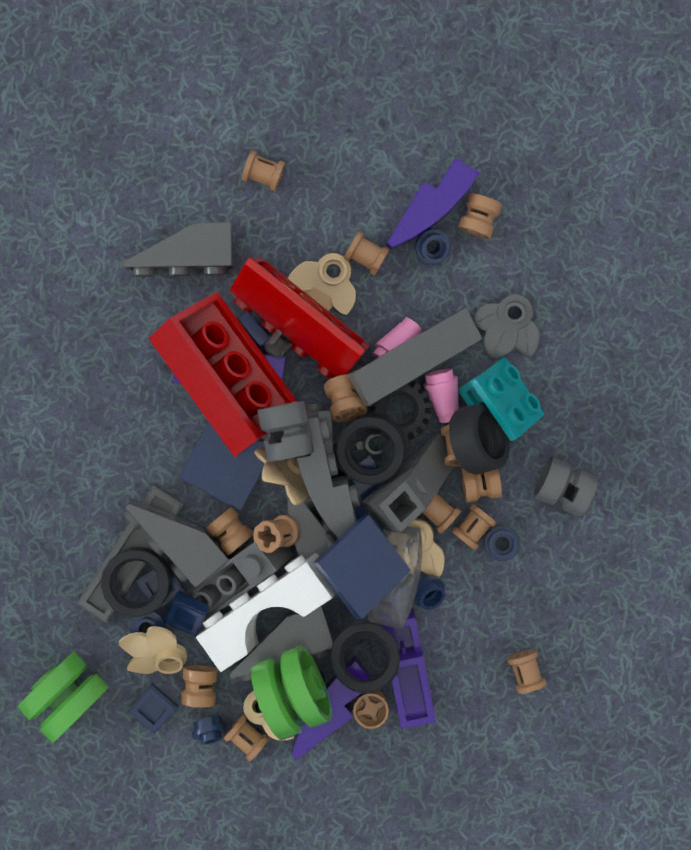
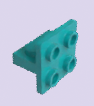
(505, 397)

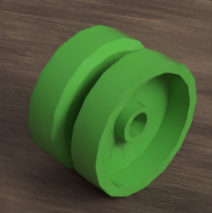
(291, 692)
(62, 696)

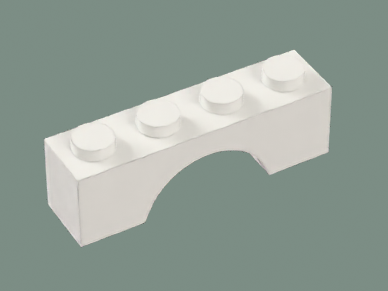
(234, 634)

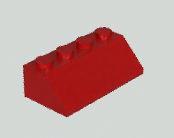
(298, 317)
(221, 370)

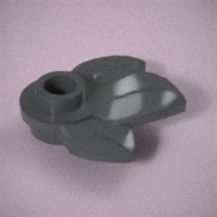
(507, 332)

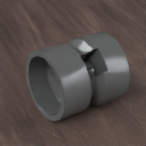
(285, 431)
(555, 480)

